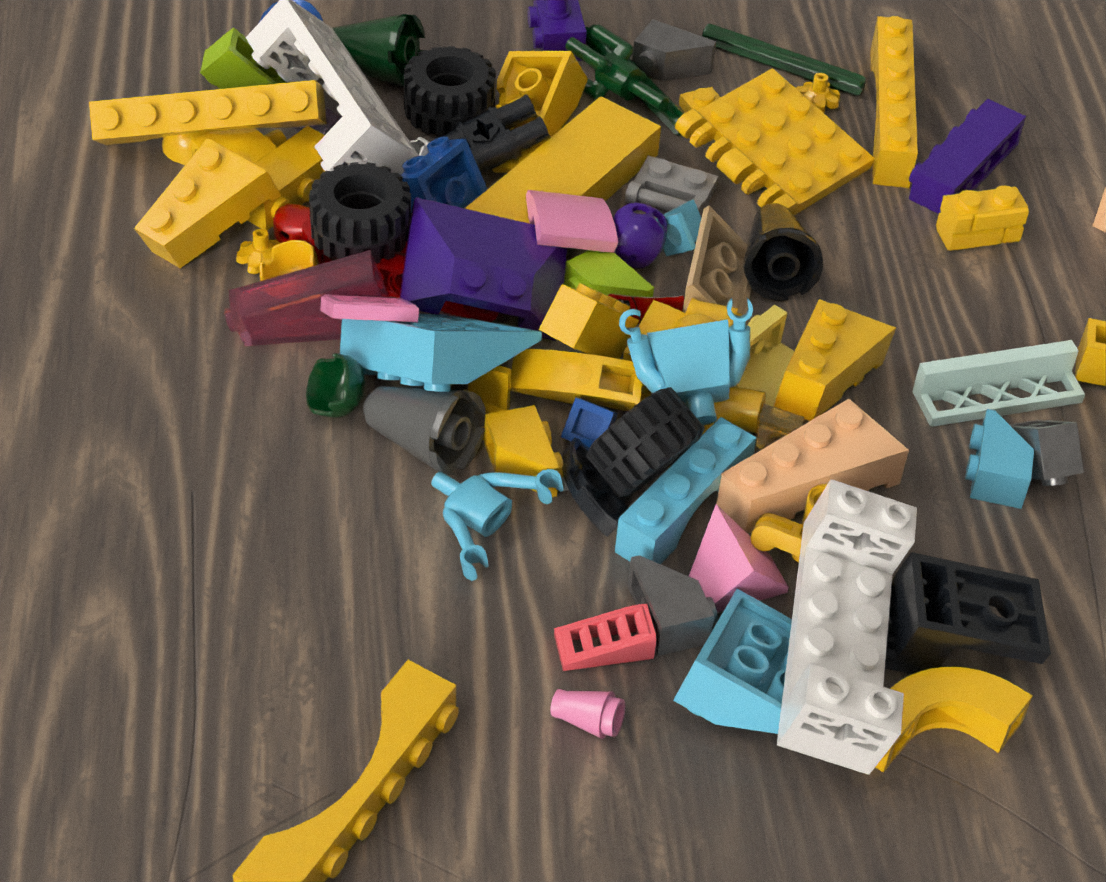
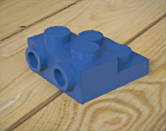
(445, 174)

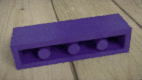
(966, 154)

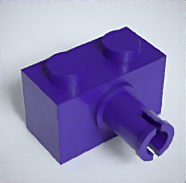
(555, 24)

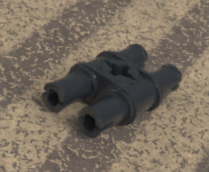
(490, 134)

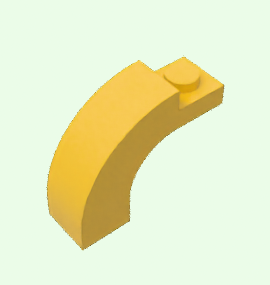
(961, 701)

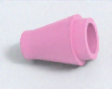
(590, 710)

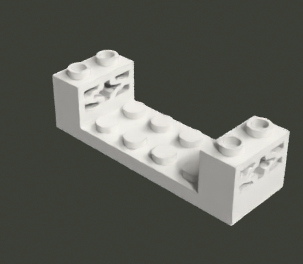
(308, 49)
(840, 629)

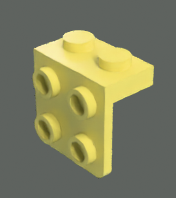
(767, 354)

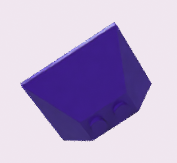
(479, 264)

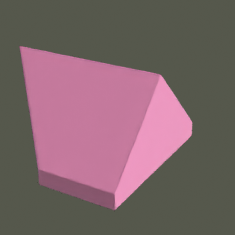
(731, 563)

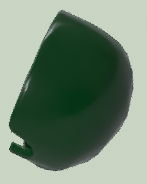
(335, 386)

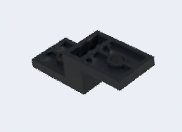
(948, 605)

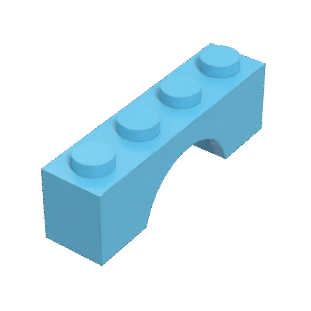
(661, 513)

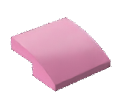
(571, 221)

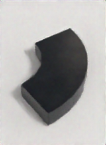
(590, 488)

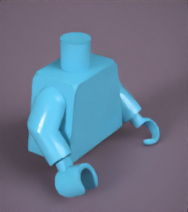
(693, 359)

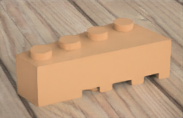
(835, 446)

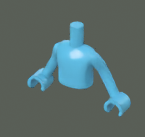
(484, 508)

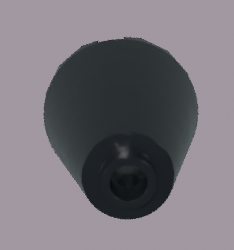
(781, 255)

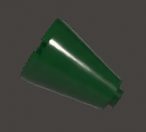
(383, 45)

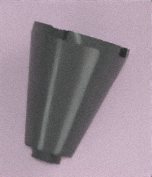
(429, 424)

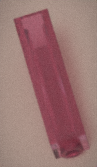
(290, 304)

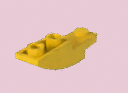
(572, 374)

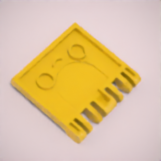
(775, 140)

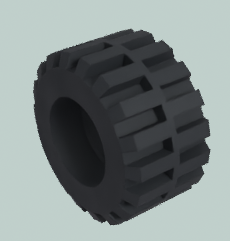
(447, 88)
(360, 211)
(645, 441)

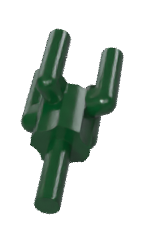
(614, 71)

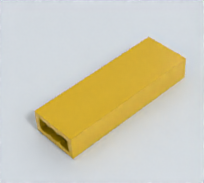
(584, 158)

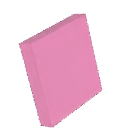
(369, 308)

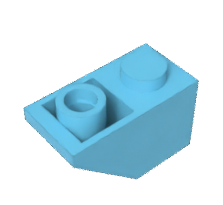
(1001, 463)

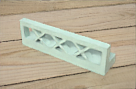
(992, 376)

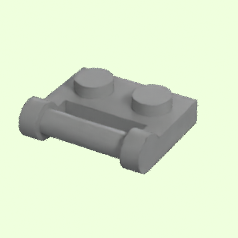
(670, 185)

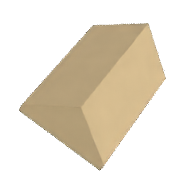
(718, 265)

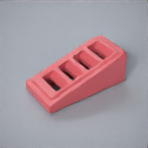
(617, 622)

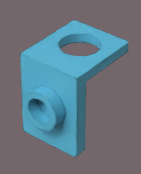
(682, 228)

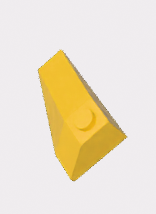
(552, 84)

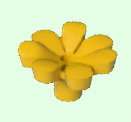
(820, 92)
(256, 251)

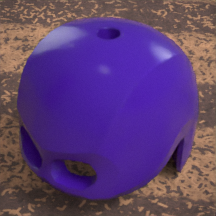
(639, 235)

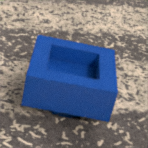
(587, 421)

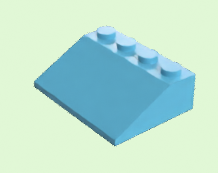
(434, 350)

